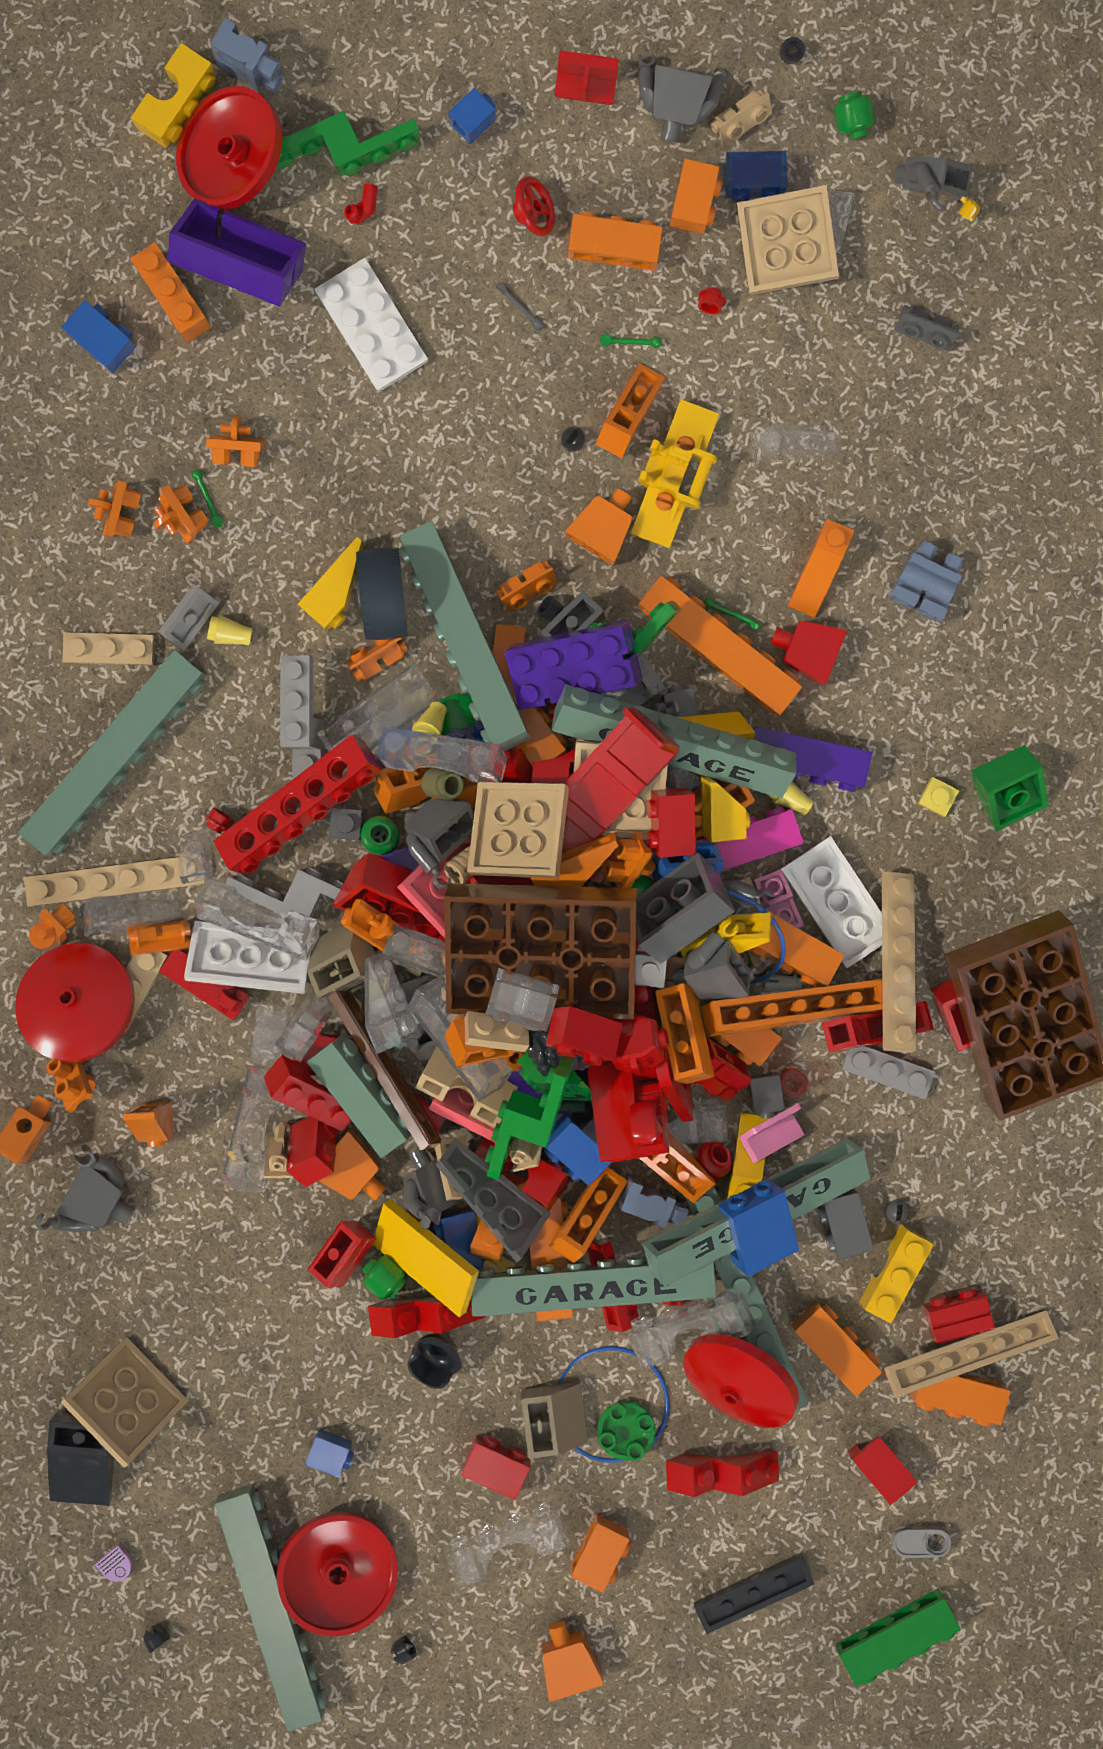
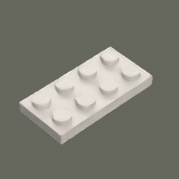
(371, 325)
(836, 900)
(235, 960)

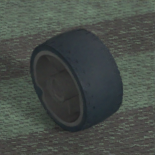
(381, 593)

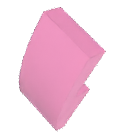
(782, 902)

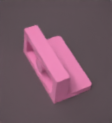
(772, 1134)

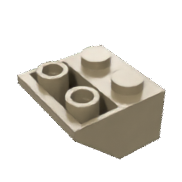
(338, 961)
(553, 1419)

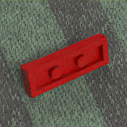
(224, 998)
(616, 1317)

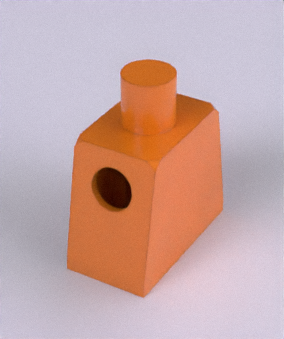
(602, 526)
(15, 1141)
(354, 1169)
(569, 1663)

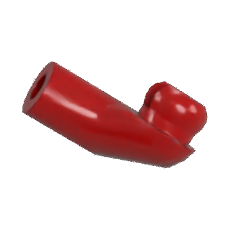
(366, 208)

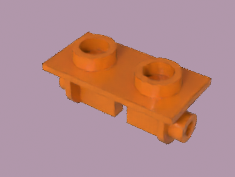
(539, 580)
(366, 659)
(159, 937)

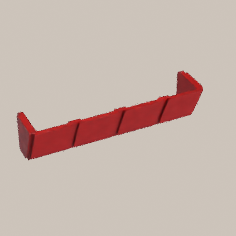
(608, 783)

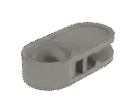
(913, 1541)

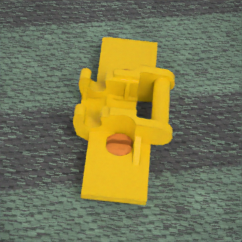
(665, 471)

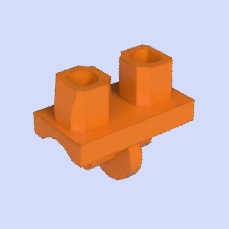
(222, 445)
(120, 497)
(175, 518)
(631, 862)
(369, 923)
(51, 927)
(72, 1083)

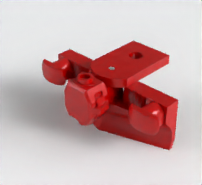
(629, 1113)

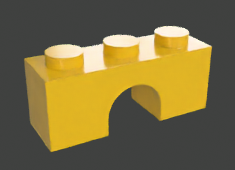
(163, 118)
(905, 1259)

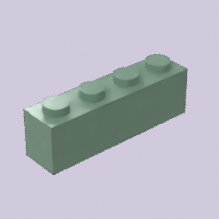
(360, 1094)

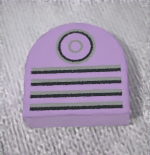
(115, 1564)

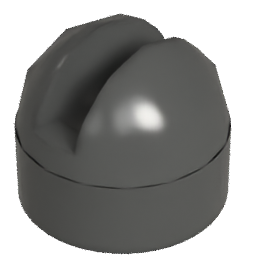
(891, 1212)

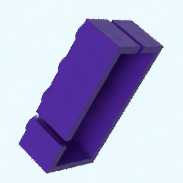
(243, 258)
(578, 658)

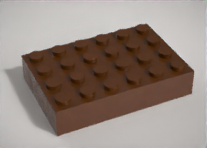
(547, 933)
(1028, 1014)

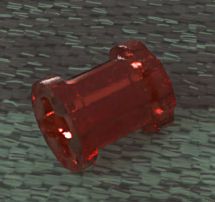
(799, 1088)

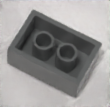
(681, 908)

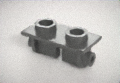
(938, 333)

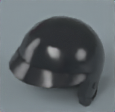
(434, 1360)

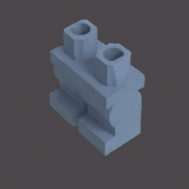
(245, 59)
(933, 581)
(650, 1203)

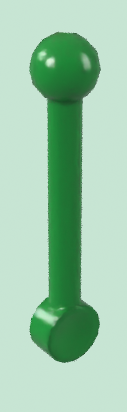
(606, 340)
(216, 520)
(754, 623)

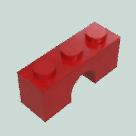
(294, 1087)
(544, 1181)

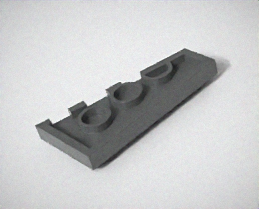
(499, 1203)

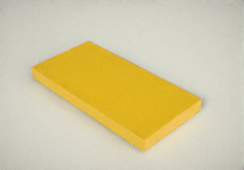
(425, 1258)

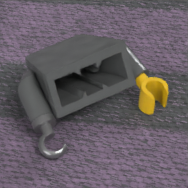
(938, 178)
(717, 968)

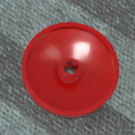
(229, 147)
(98, 1007)
(741, 1380)
(340, 1600)

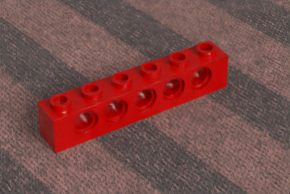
(235, 842)

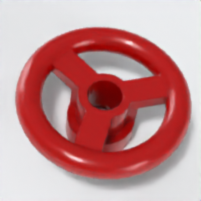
(528, 208)

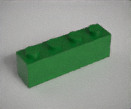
(897, 1637)

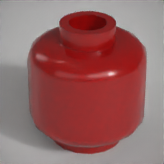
(714, 1159)

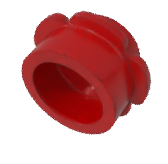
(711, 300)
(218, 820)

